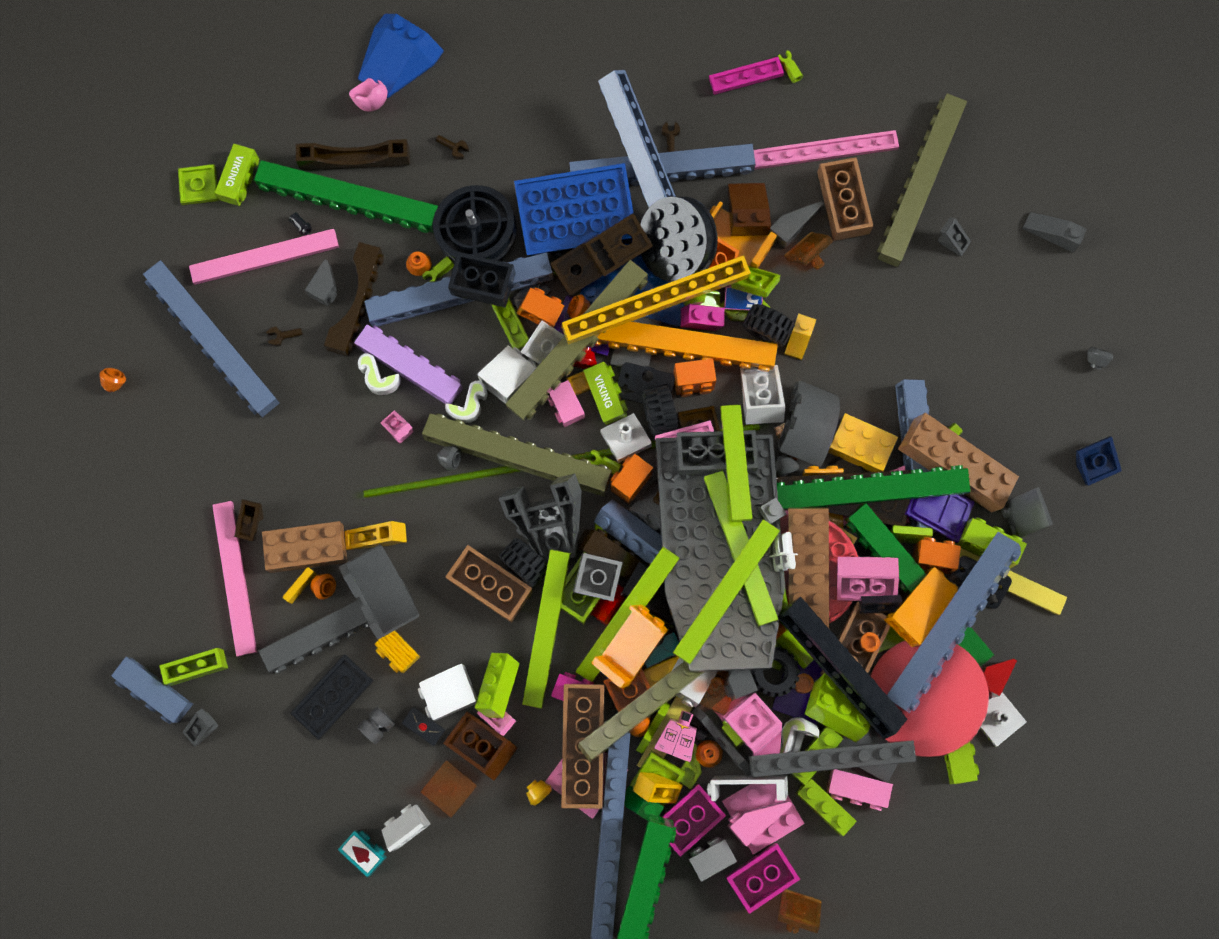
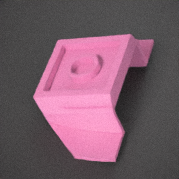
(754, 724)

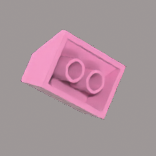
(866, 577)

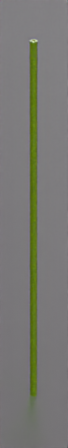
(487, 472)

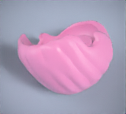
(369, 95)

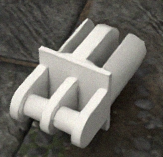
(783, 548)

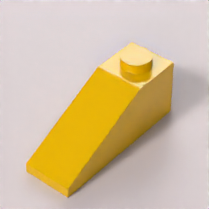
(379, 534)

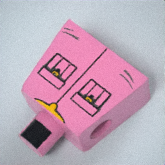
(678, 737)

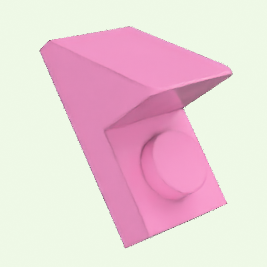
(397, 426)
(499, 724)

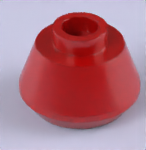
(588, 361)

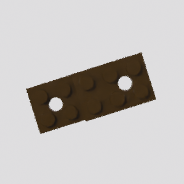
(601, 254)

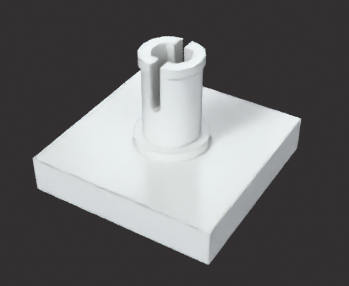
(542, 342)
(626, 438)
(1001, 720)

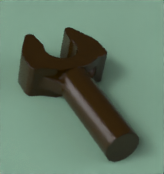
(671, 136)
(453, 146)
(282, 335)

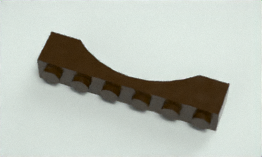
(319, 156)
(342, 335)

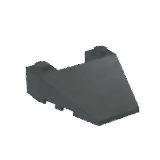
(547, 522)

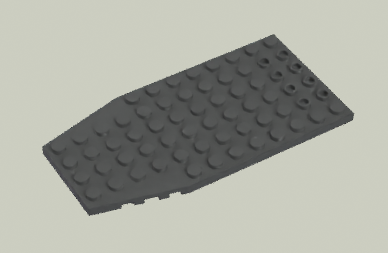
(696, 536)

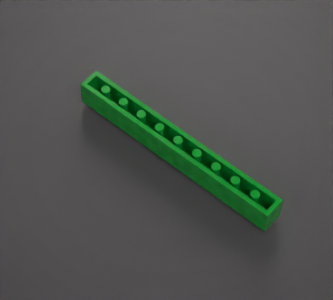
(345, 196)
(875, 488)
(883, 544)

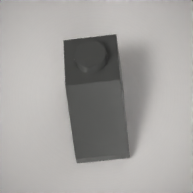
(322, 285)
(739, 684)

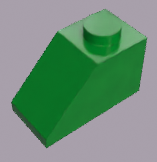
(639, 805)

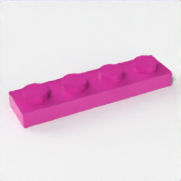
(746, 75)

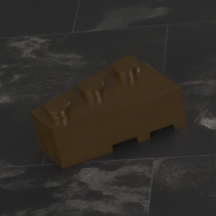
(598, 544)

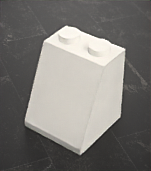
(506, 373)
(447, 692)

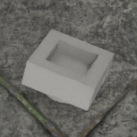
(772, 511)

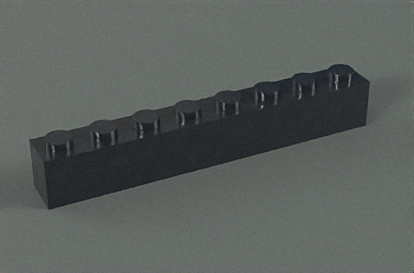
(842, 668)

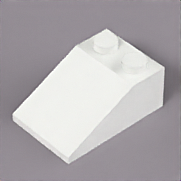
(762, 396)
(404, 828)

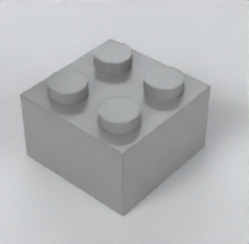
(597, 577)
(711, 858)

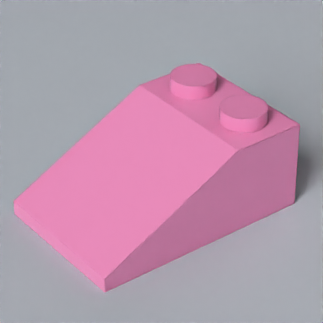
(753, 822)

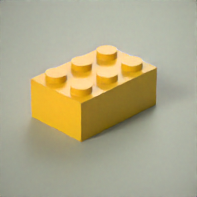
(862, 444)

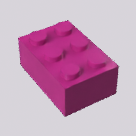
(693, 818)
(762, 878)

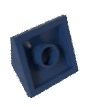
(1098, 461)

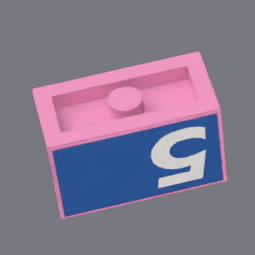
(740, 300)

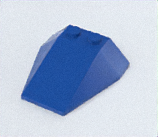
(398, 53)

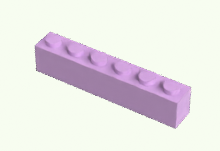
(408, 365)

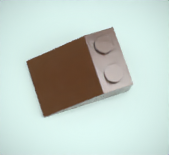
(748, 209)
(480, 745)

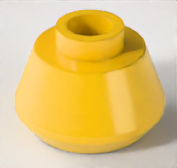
(538, 791)

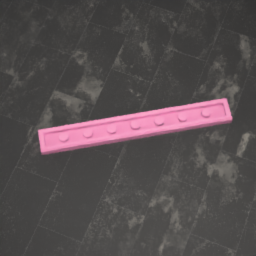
(826, 149)
(263, 256)
(234, 579)

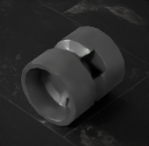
(376, 725)

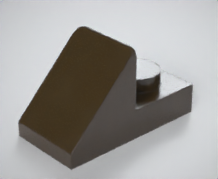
(248, 520)

